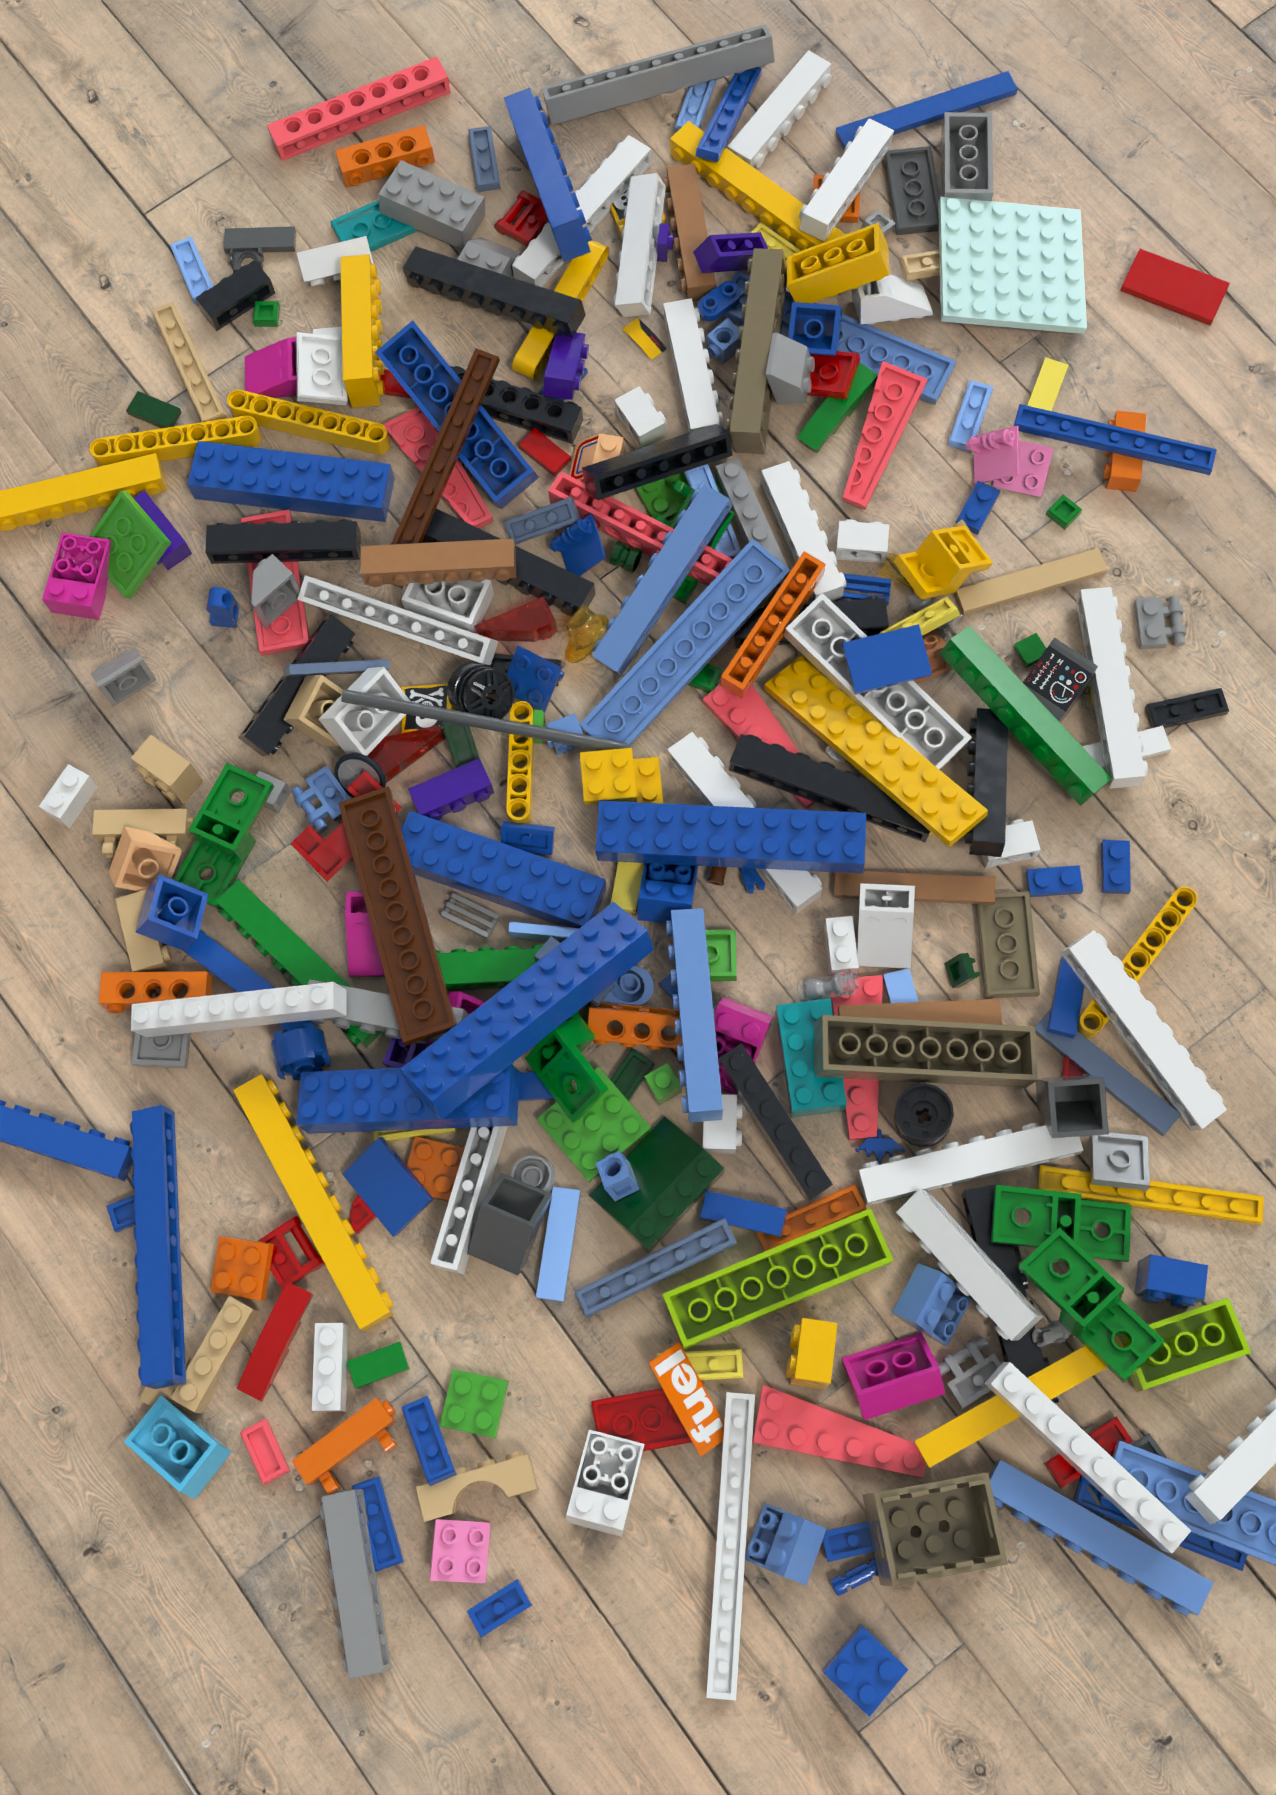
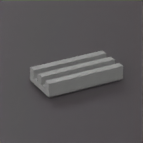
(450, 906)

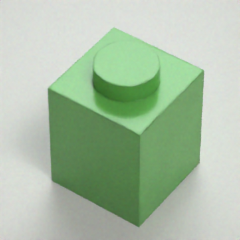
(663, 1084)

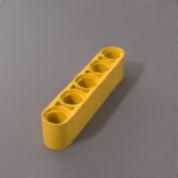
(524, 775)

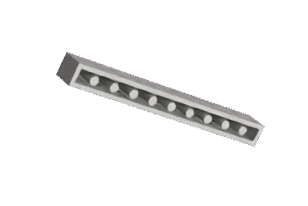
(658, 74)

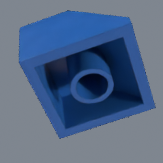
(816, 327)

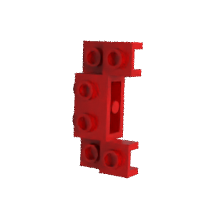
(331, 854)

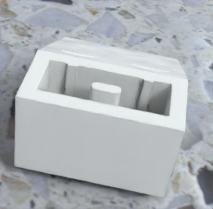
(890, 300)
(885, 925)
(605, 1483)

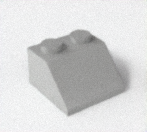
(489, 256)
(789, 370)
(273, 590)
(123, 676)

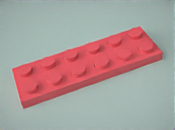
(291, 628)

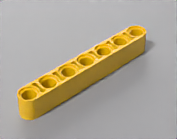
(575, 283)
(318, 429)
(166, 437)
(1144, 952)

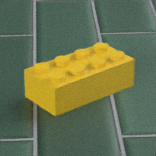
(838, 265)
(813, 1353)

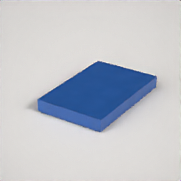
(887, 659)
(387, 1186)

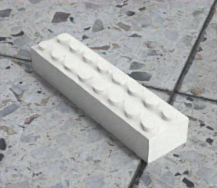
(899, 708)

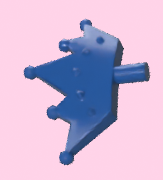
(879, 1147)

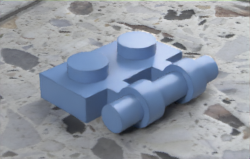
(328, 791)

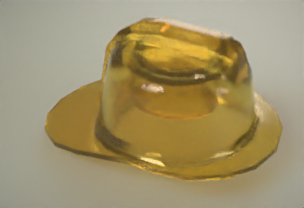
(584, 631)

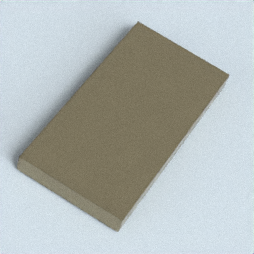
(1008, 946)

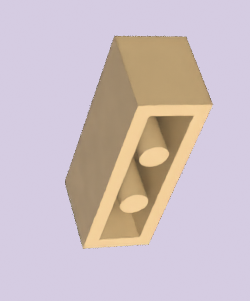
(143, 952)

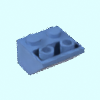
(932, 1304)
(785, 1544)

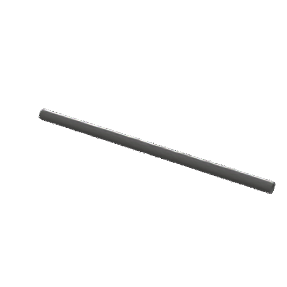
(479, 721)

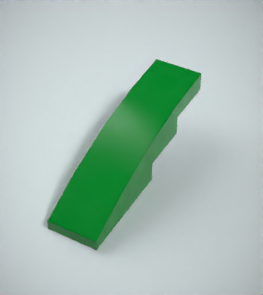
(834, 411)

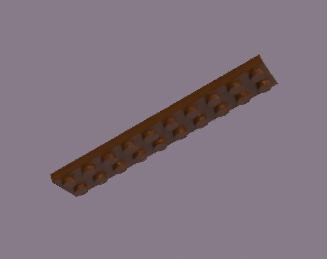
(397, 916)

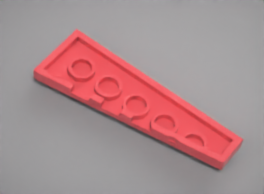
(887, 417)
(416, 438)
(750, 717)
(861, 1093)
(813, 1430)

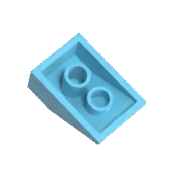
(177, 1447)

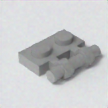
(1151, 622)
(969, 1385)

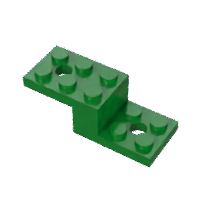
(224, 832)
(560, 1059)
(1065, 1210)
(1091, 1304)

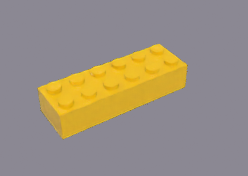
(361, 331)

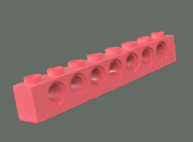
(359, 108)
(632, 526)

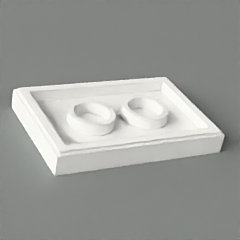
(320, 369)

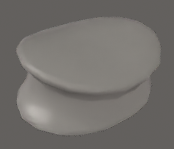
(534, 1171)

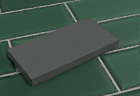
(913, 190)

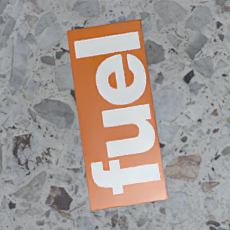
(689, 1398)

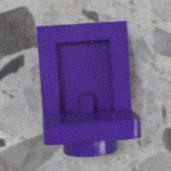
(664, 242)

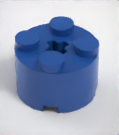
(299, 1051)

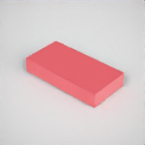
(265, 1451)

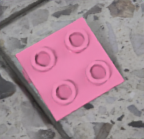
(995, 454)
(1033, 470)
(459, 1551)

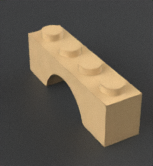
(205, 1368)
(513, 1476)

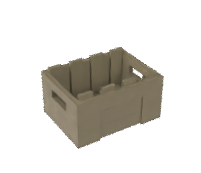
(967, 1546)

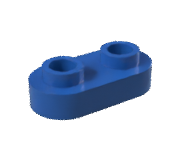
(720, 299)

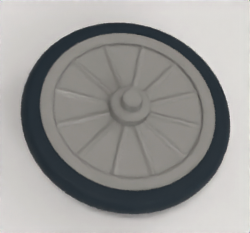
(353, 765)

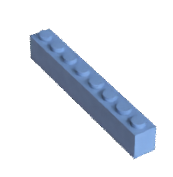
(662, 579)
(696, 1016)
(1099, 1539)

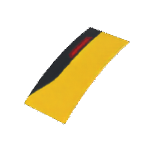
(644, 338)

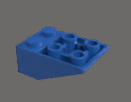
(665, 889)

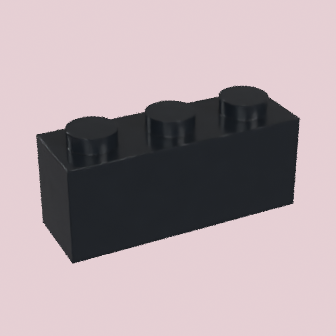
(235, 295)

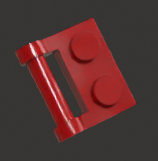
(528, 224)
(284, 1262)

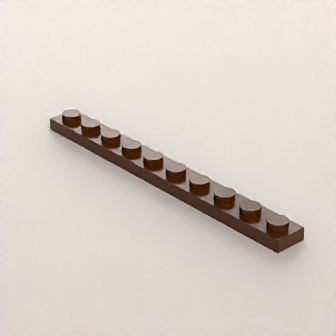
(446, 448)

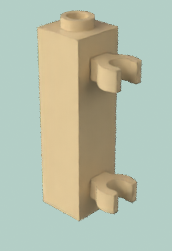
(166, 823)

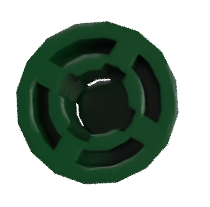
(625, 556)

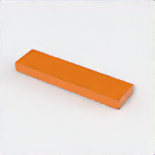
(816, 1216)

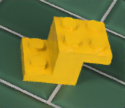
(943, 562)
(619, 777)

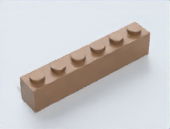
(690, 228)
(438, 562)

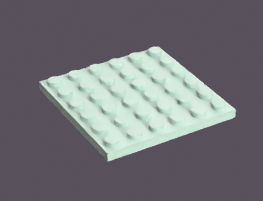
(1011, 265)

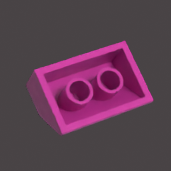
(893, 1376)

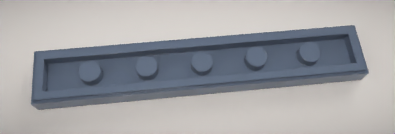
(1118, 1081)
(655, 1267)

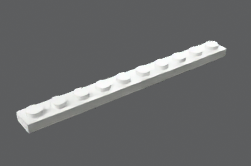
(730, 1547)

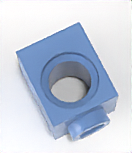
(725, 332)
(567, 724)
(617, 1176)

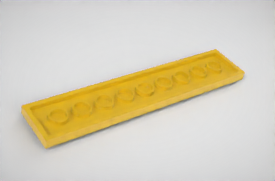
(876, 752)

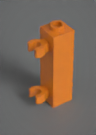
(344, 1442)

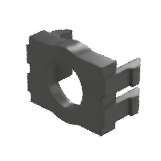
(237, 257)

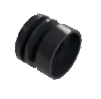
(469, 688)
(922, 1099)

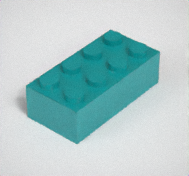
(805, 1092)

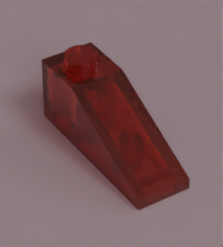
(523, 624)
(403, 749)

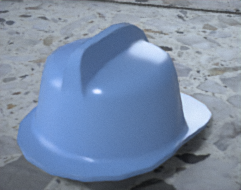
(632, 988)

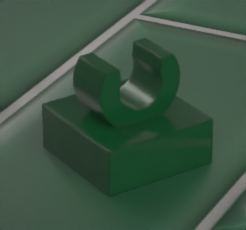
(961, 970)

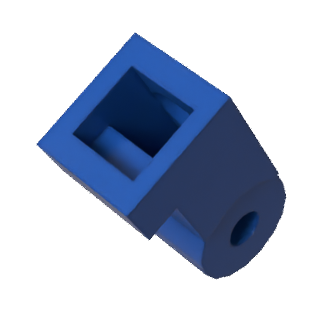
(222, 607)

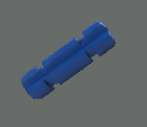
(854, 1577)

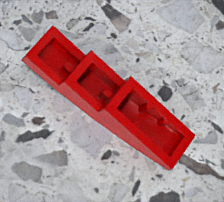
(274, 1341)

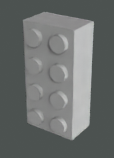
(967, 156)
(431, 204)

